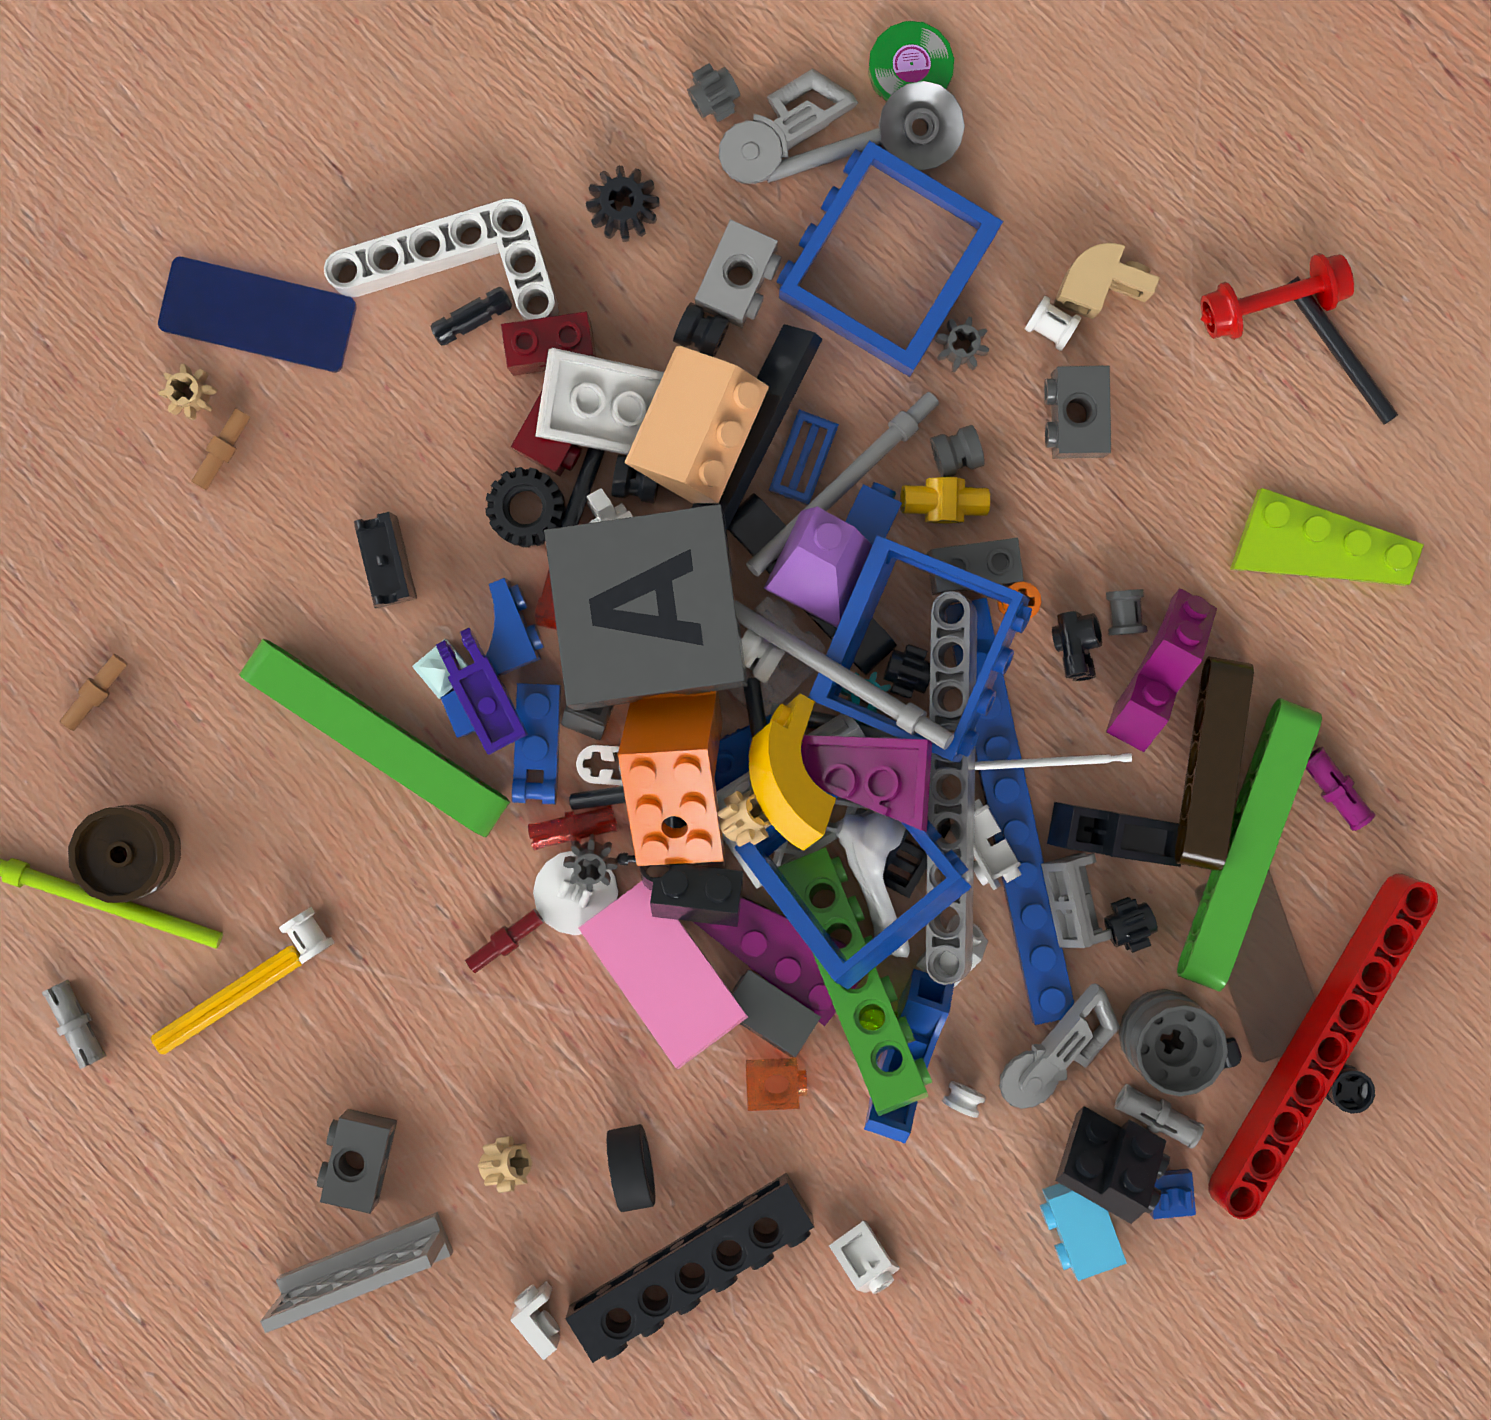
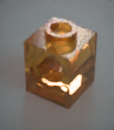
(760, 1070)

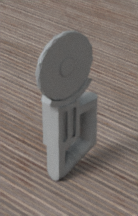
(755, 148)
(1035, 1073)

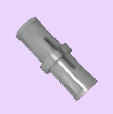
(74, 1024)
(1159, 1116)

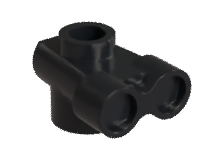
(1075, 637)

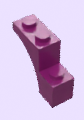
(1166, 667)

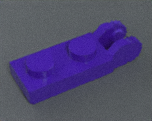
(483, 695)

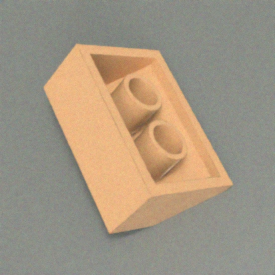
(696, 425)

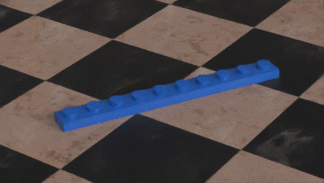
(1010, 804)

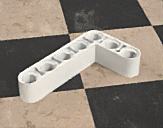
(450, 254)

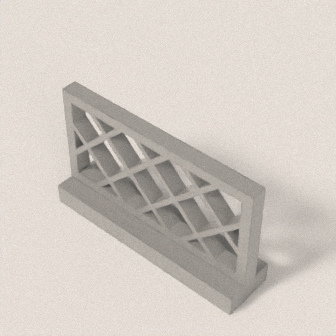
(358, 1270)

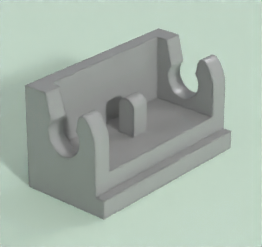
(1073, 902)

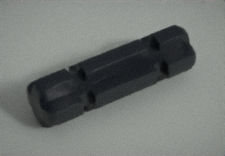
(471, 316)

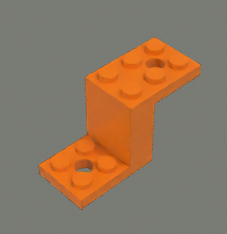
(670, 771)

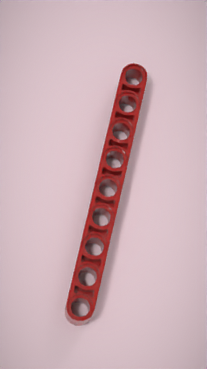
(1341, 1036)

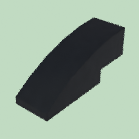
(1113, 834)

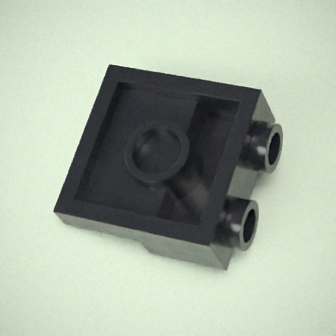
(1113, 1164)

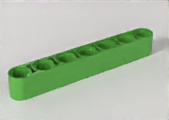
(374, 738)
(1254, 836)

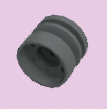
(1186, 1061)

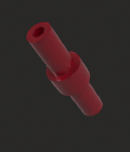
(504, 941)

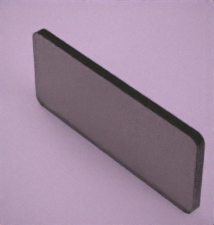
(1268, 978)

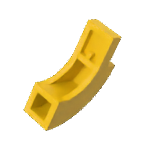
(780, 780)

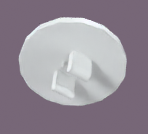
(567, 904)

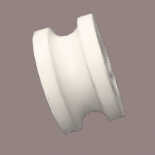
(964, 1099)

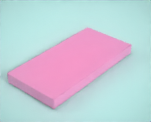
(663, 975)

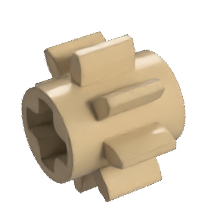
(179, 401)
(743, 819)
(505, 1164)

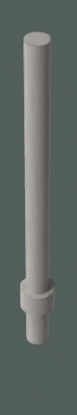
(900, 429)
(908, 716)

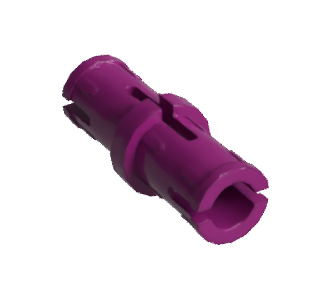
(1338, 789)

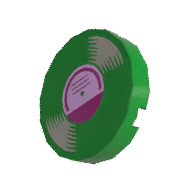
(909, 55)

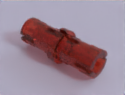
(572, 827)

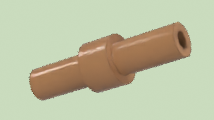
(221, 449)
(93, 692)

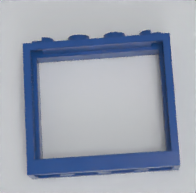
(834, 206)
(858, 617)
(840, 969)

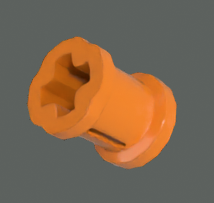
(1028, 590)

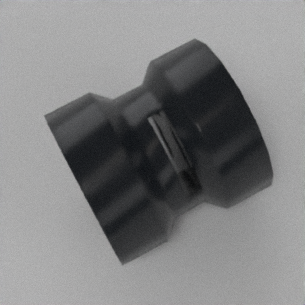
(704, 332)
(626, 485)
(1355, 1093)

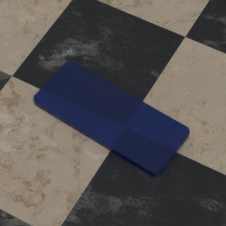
(257, 314)

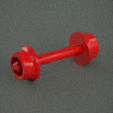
(1329, 281)

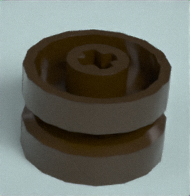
(99, 858)

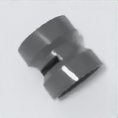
(957, 451)

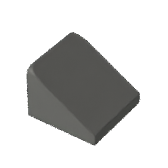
(588, 721)

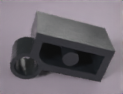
(696, 894)

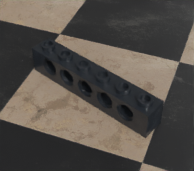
(607, 1338)

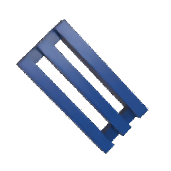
(791, 491)

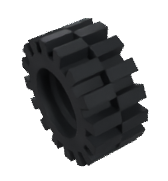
(499, 506)

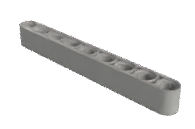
(962, 807)

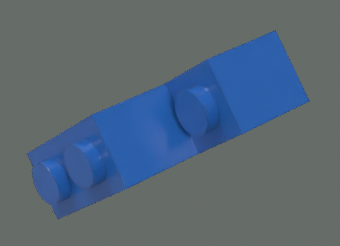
(511, 646)
(926, 1010)

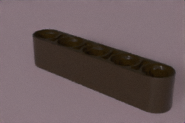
(1214, 763)

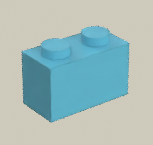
(1085, 1232)

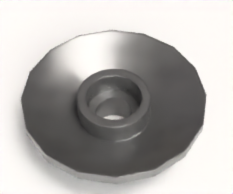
(939, 112)

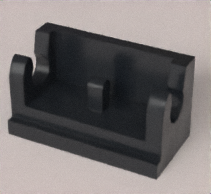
(385, 560)

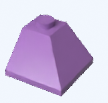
(819, 565)

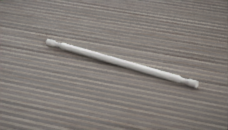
(1054, 761)

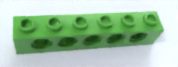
(886, 1089)

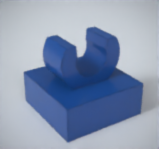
(1176, 1195)

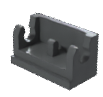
(774, 1014)

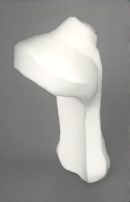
(867, 848)

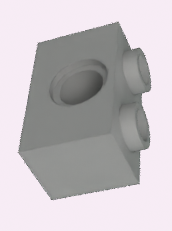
(738, 248)

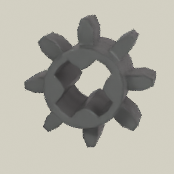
(713, 92)
(960, 356)
(590, 874)

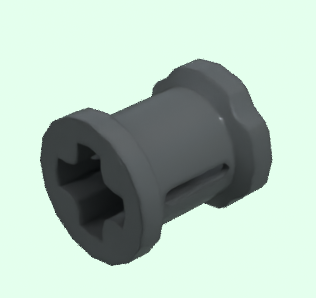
(1126, 612)

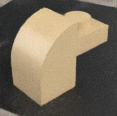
(1096, 272)

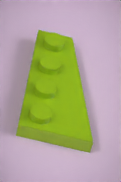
(1313, 542)

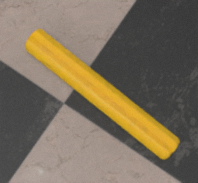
(226, 1000)

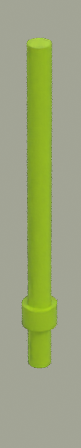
(19, 873)

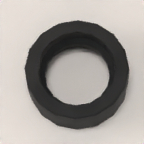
(630, 1168)

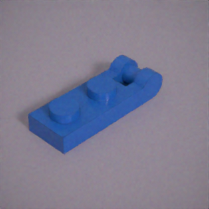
(540, 713)

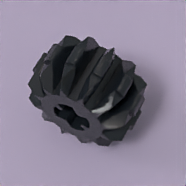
(617, 190)

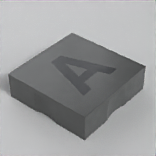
(645, 607)

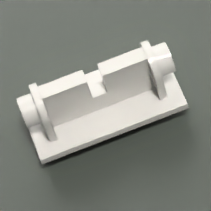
(990, 860)

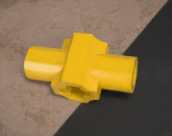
(945, 500)

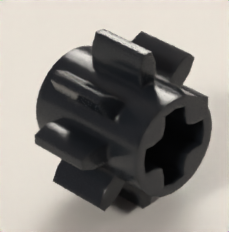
(908, 671)
(1131, 924)

